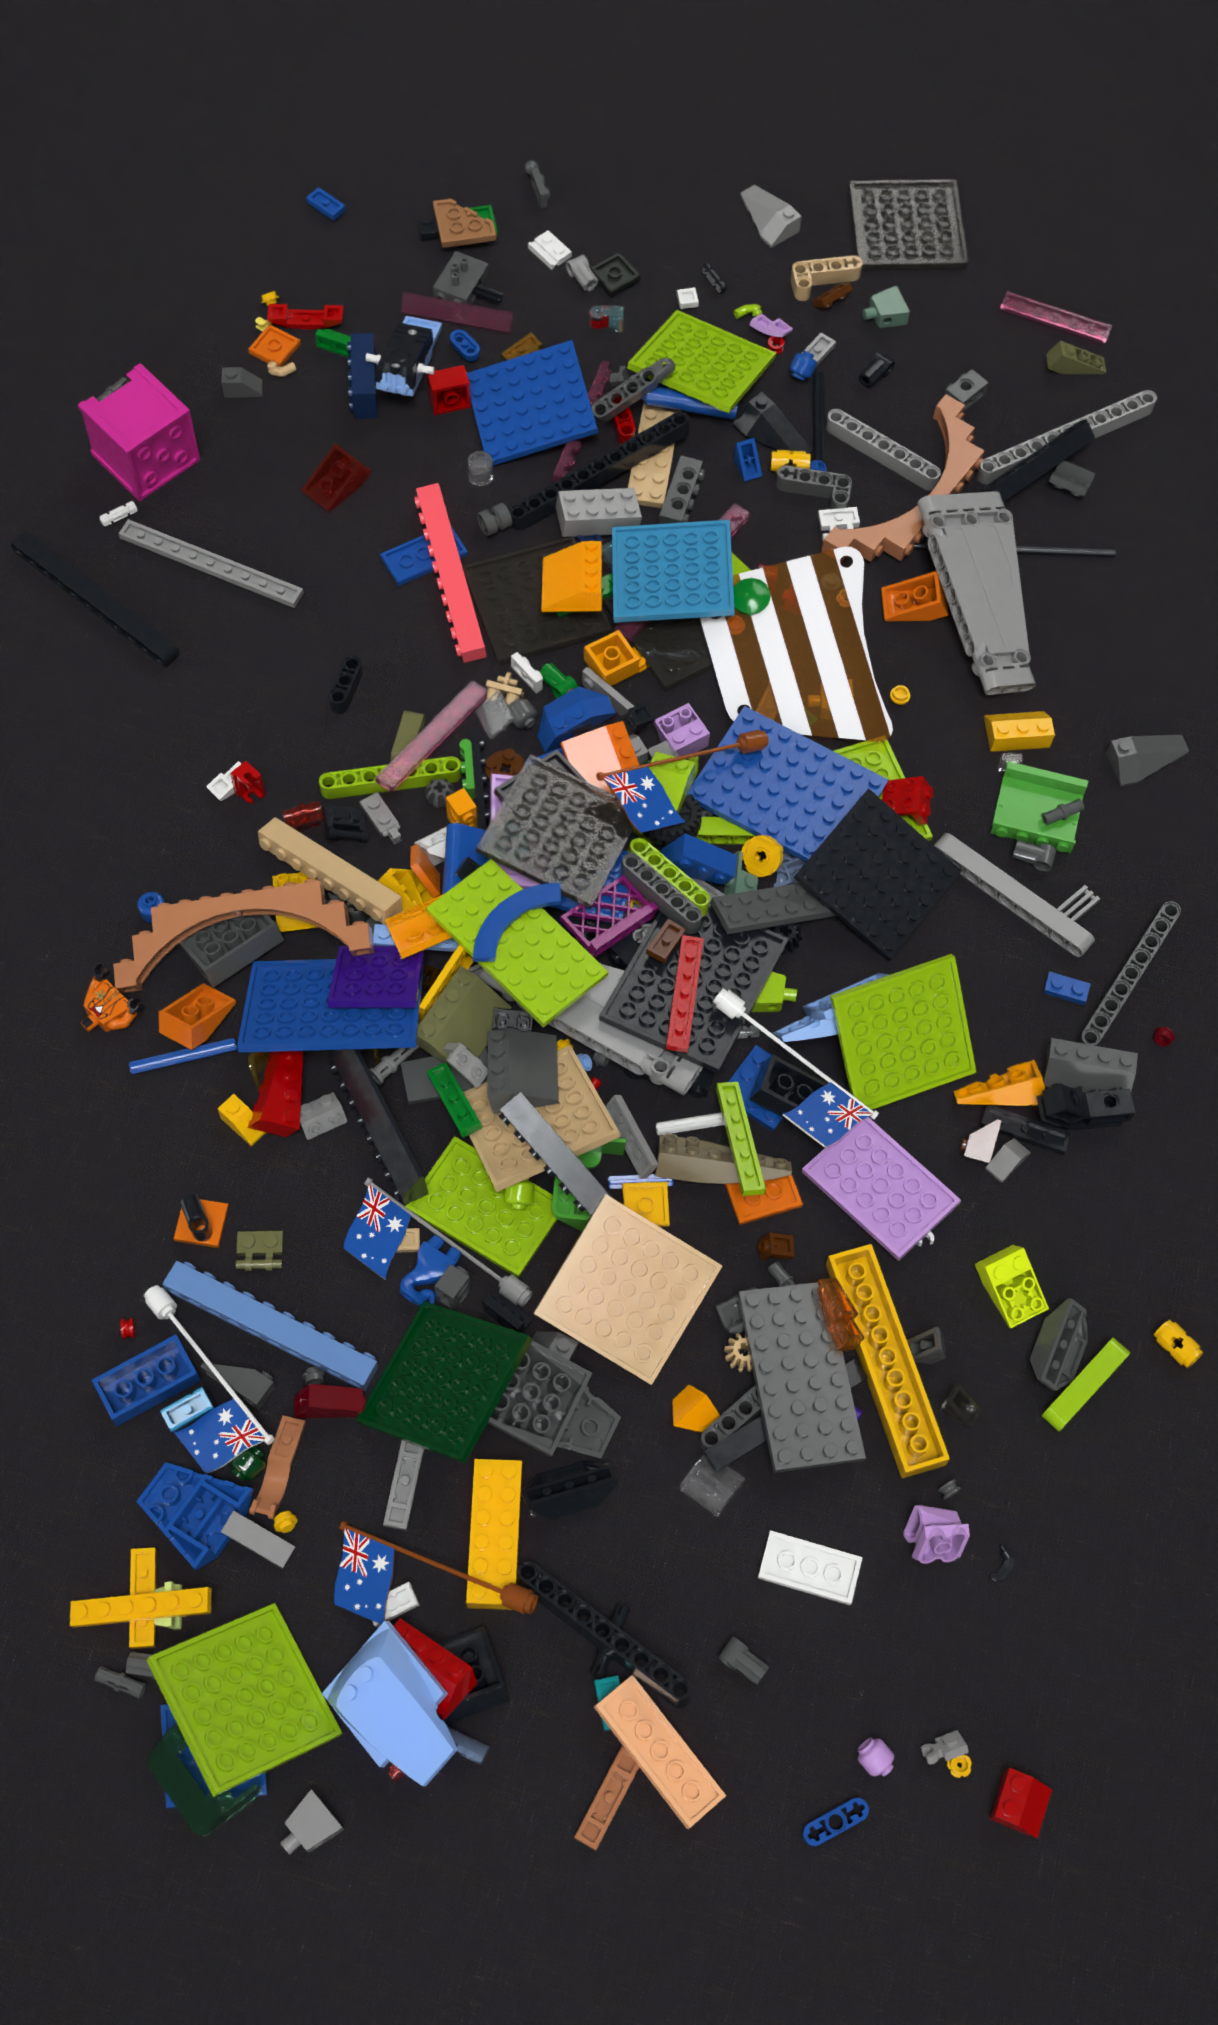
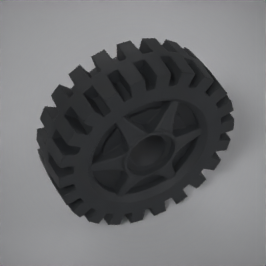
(690, 813)

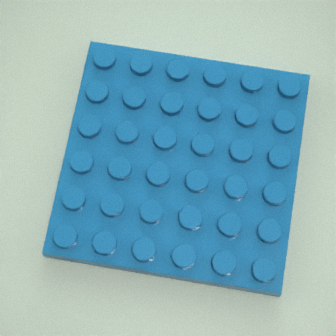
(672, 571)

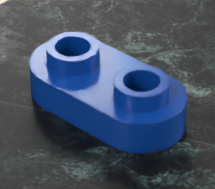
(465, 345)

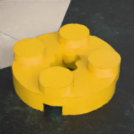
(773, 853)

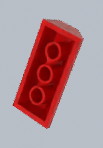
(448, 1669)

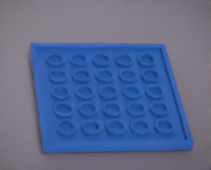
(531, 403)

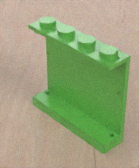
(1029, 793)

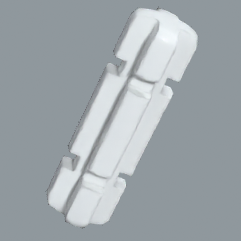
(118, 513)

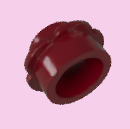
(1163, 1036)

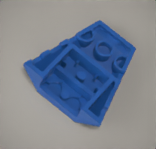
(193, 1510)

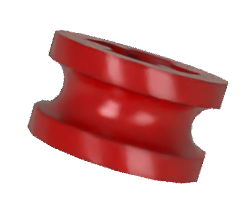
(776, 340)
(128, 1328)

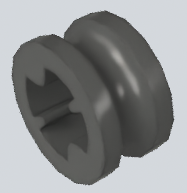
(949, 1489)

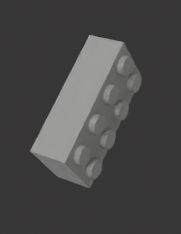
(596, 511)

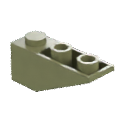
(1073, 360)

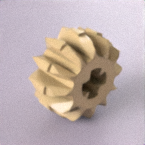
(734, 1355)

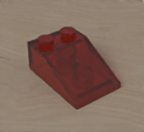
(335, 478)

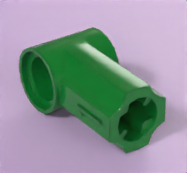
(557, 680)

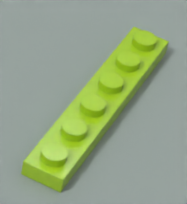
(740, 1139)

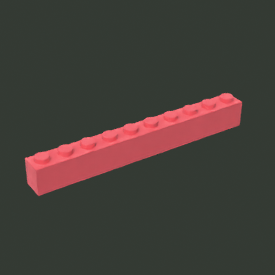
(451, 573)

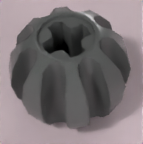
(438, 791)

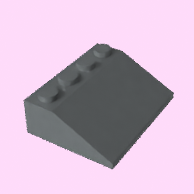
(230, 945)
(524, 1064)

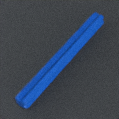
(182, 1056)

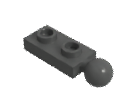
(538, 183)

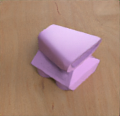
(936, 1534)

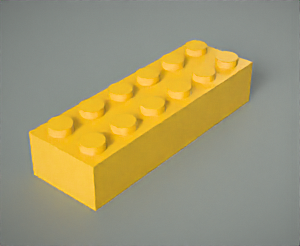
(494, 1530)

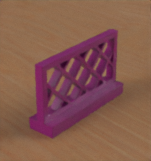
(616, 932)

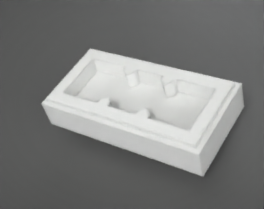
(400, 1601)

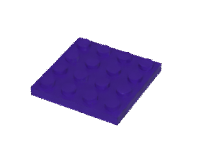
(376, 979)

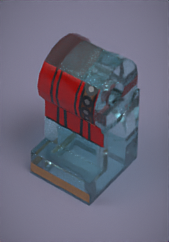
(607, 316)

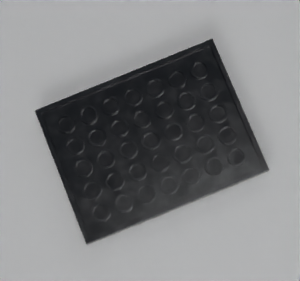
(728, 961)

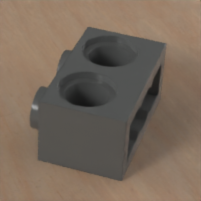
(453, 1287)

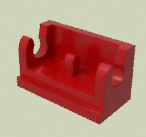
(247, 781)

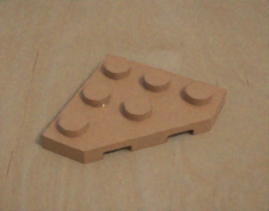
(461, 225)

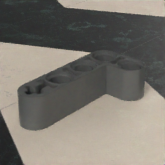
(815, 483)

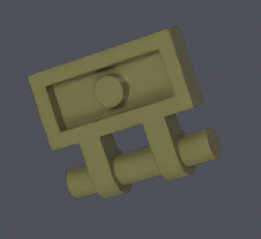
(259, 1244)

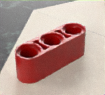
(623, 424)

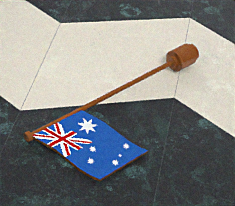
(645, 797)
(369, 1569)

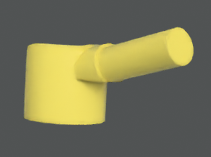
(262, 324)

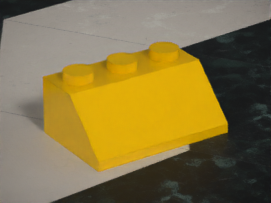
(1019, 731)

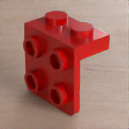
(909, 797)

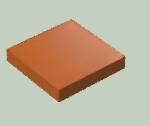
(274, 346)
(425, 870)
(216, 1214)

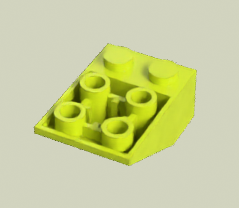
(1012, 1285)

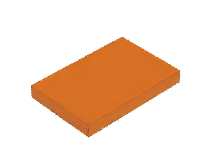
(779, 1197)

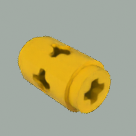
(781, 458)
(1188, 1353)

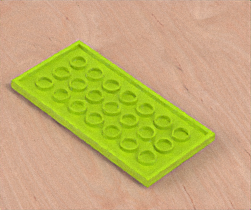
(535, 954)

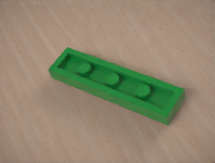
(454, 1099)

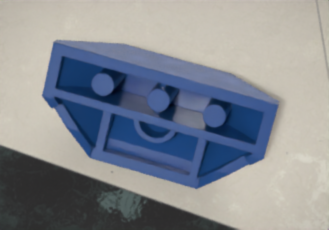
(572, 712)

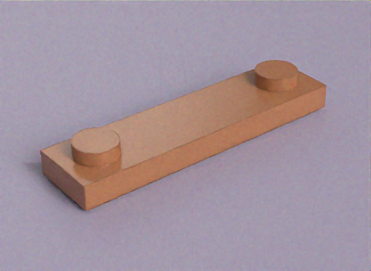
(607, 1800)

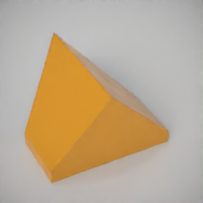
(693, 1410)

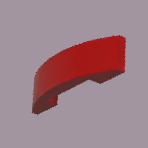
(305, 319)

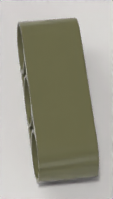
(410, 726)

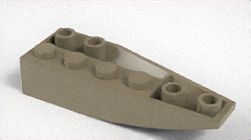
(707, 1161)

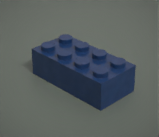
(362, 376)

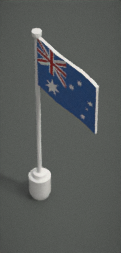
(827, 1111)
(226, 1428)

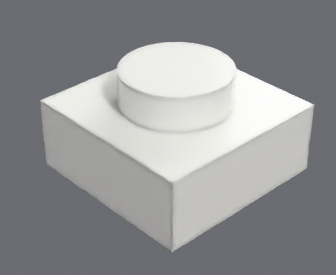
(687, 298)

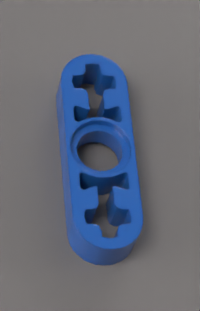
(855, 1819)

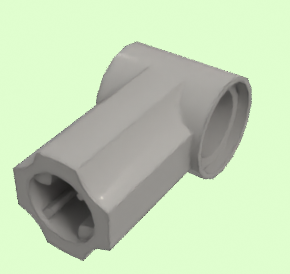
(581, 271)

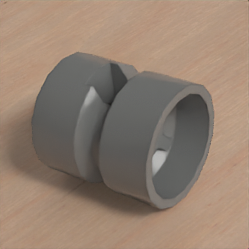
(494, 519)

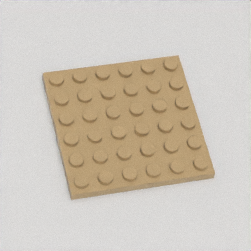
(577, 1119)
(628, 1289)

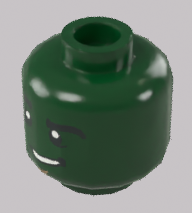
(249, 1464)

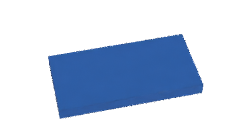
(413, 559)

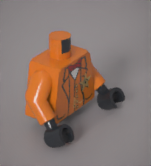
(107, 1005)

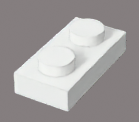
(526, 672)

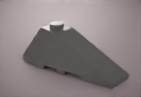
(1140, 756)

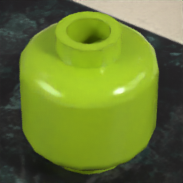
(520, 1194)

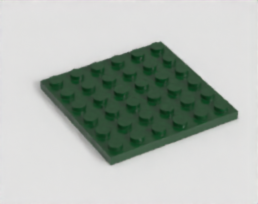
(444, 1381)

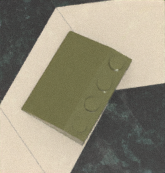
(460, 1015)

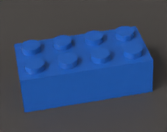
(146, 1380)

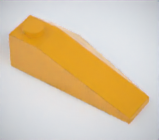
(1016, 1087)

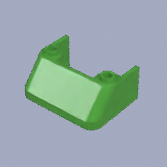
(563, 1205)

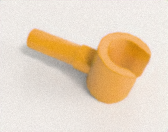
(642, 666)

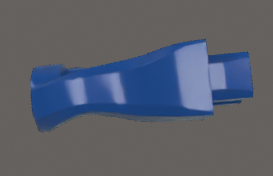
(428, 1270)

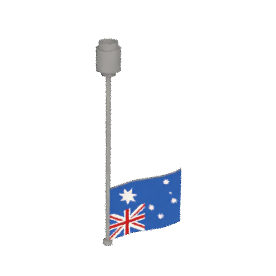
(381, 1229)

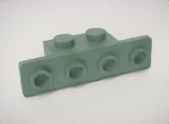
(742, 881)

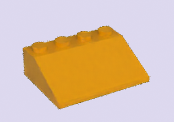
(573, 579)

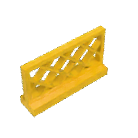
(458, 958)

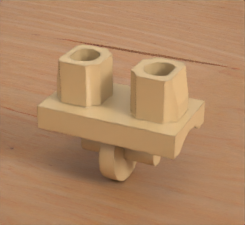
(511, 692)

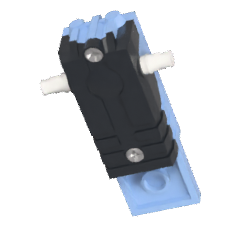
(406, 356)

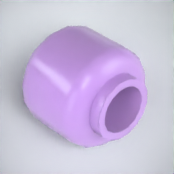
(875, 1757)

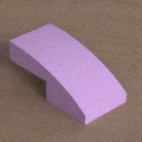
(776, 328)

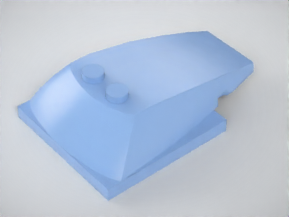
(819, 1018)
(392, 1706)

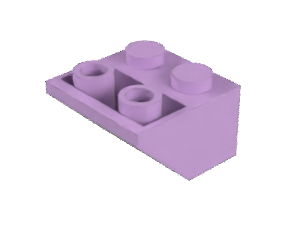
(683, 730)

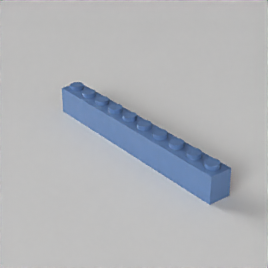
(270, 1325)

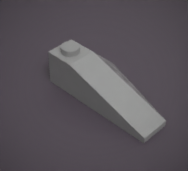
(772, 216)

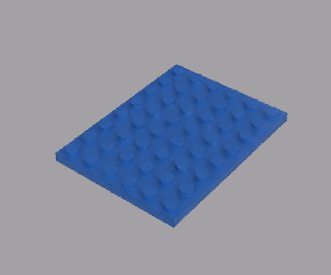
(785, 790)
(291, 1013)

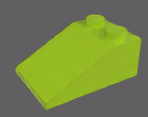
(674, 777)

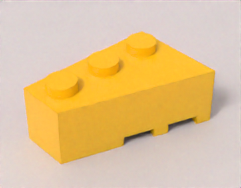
(406, 885)

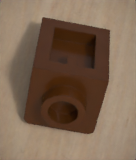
(776, 1246)

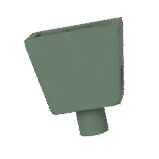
(887, 309)

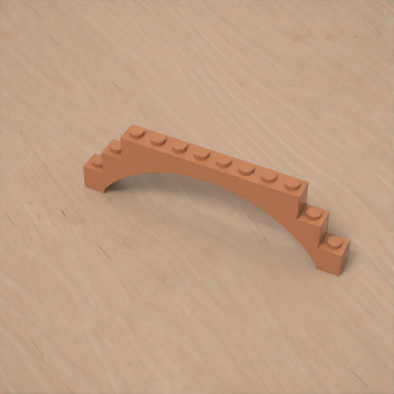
(900, 534)
(178, 921)

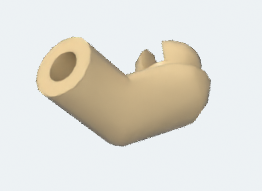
(281, 371)

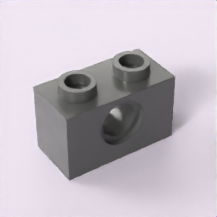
(968, 389)

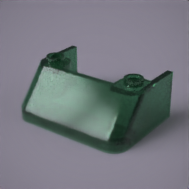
(200, 1811)

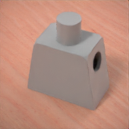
(310, 1825)

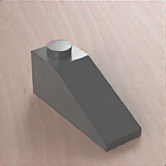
(246, 1383)

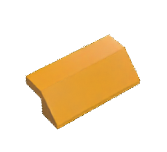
(415, 930)

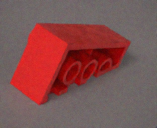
(280, 1095)

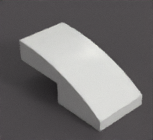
(222, 785)

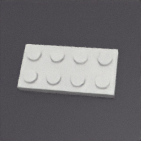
(810, 1567)

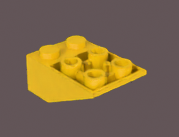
(286, 923)

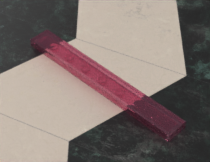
(431, 736)

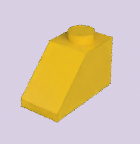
(237, 1117)

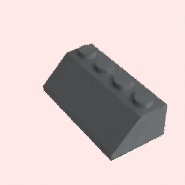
(1088, 1066)

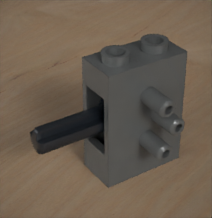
(464, 280)

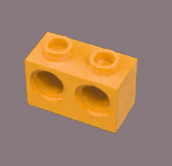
(461, 809)

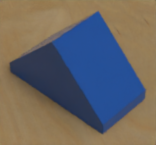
(747, 459)

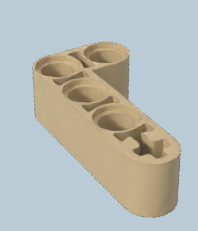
(823, 271)

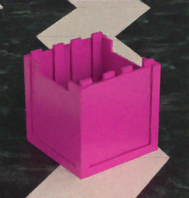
(141, 433)

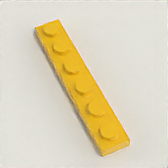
(140, 1607)

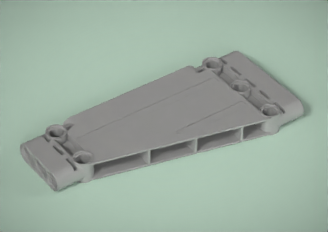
(979, 572)
(639, 1056)

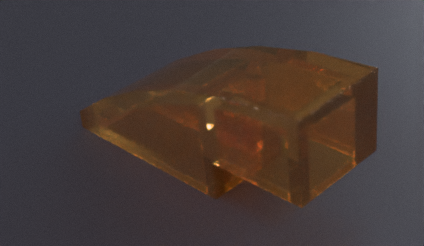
(839, 1315)

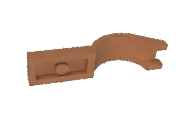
(278, 1466)

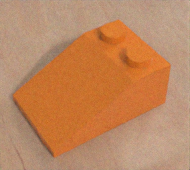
(915, 599)
(195, 1016)

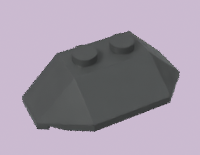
(1060, 1345)

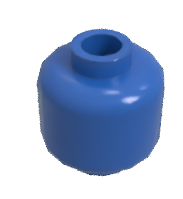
(803, 365)
(146, 902)

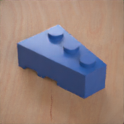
(701, 859)

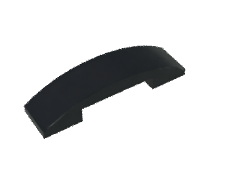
(634, 720)

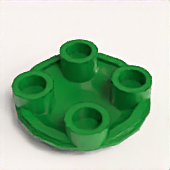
(751, 596)

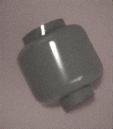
(524, 713)

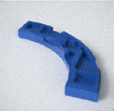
(510, 911)

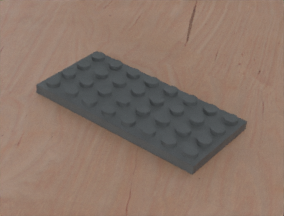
(799, 1379)

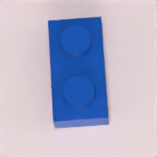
(326, 204)
(1066, 988)

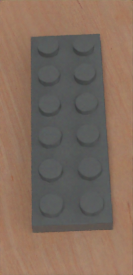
(768, 908)

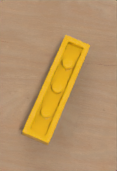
(141, 1582)

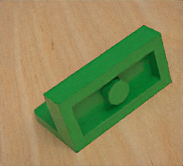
(333, 341)

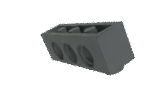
(682, 490)

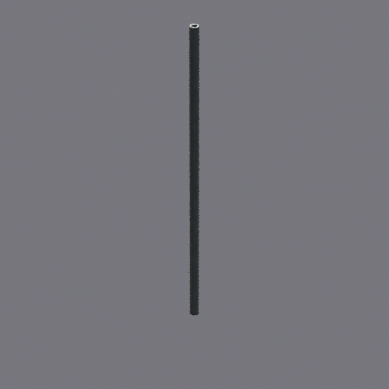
(1048, 550)

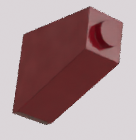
(328, 1402)

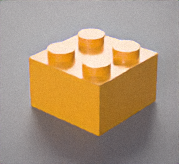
(612, 658)

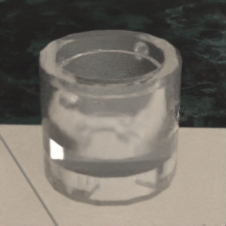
(480, 468)

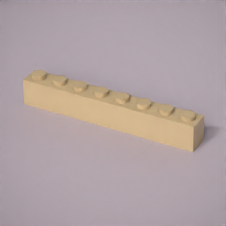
(330, 869)

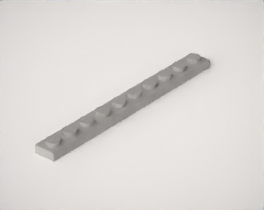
(211, 563)

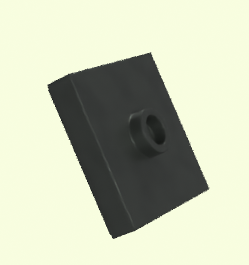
(615, 274)

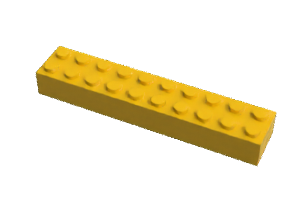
(889, 1364)

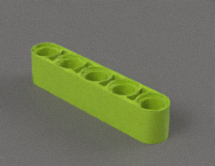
(676, 876)
(1086, 1384)

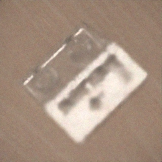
(711, 1488)

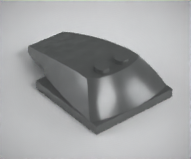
(553, 1406)

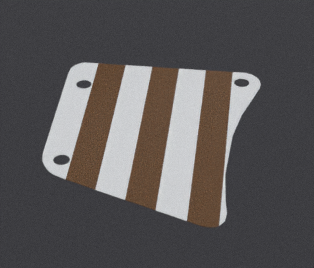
(803, 653)

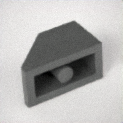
(240, 383)
(557, 1343)
(928, 1346)

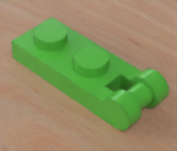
(467, 767)

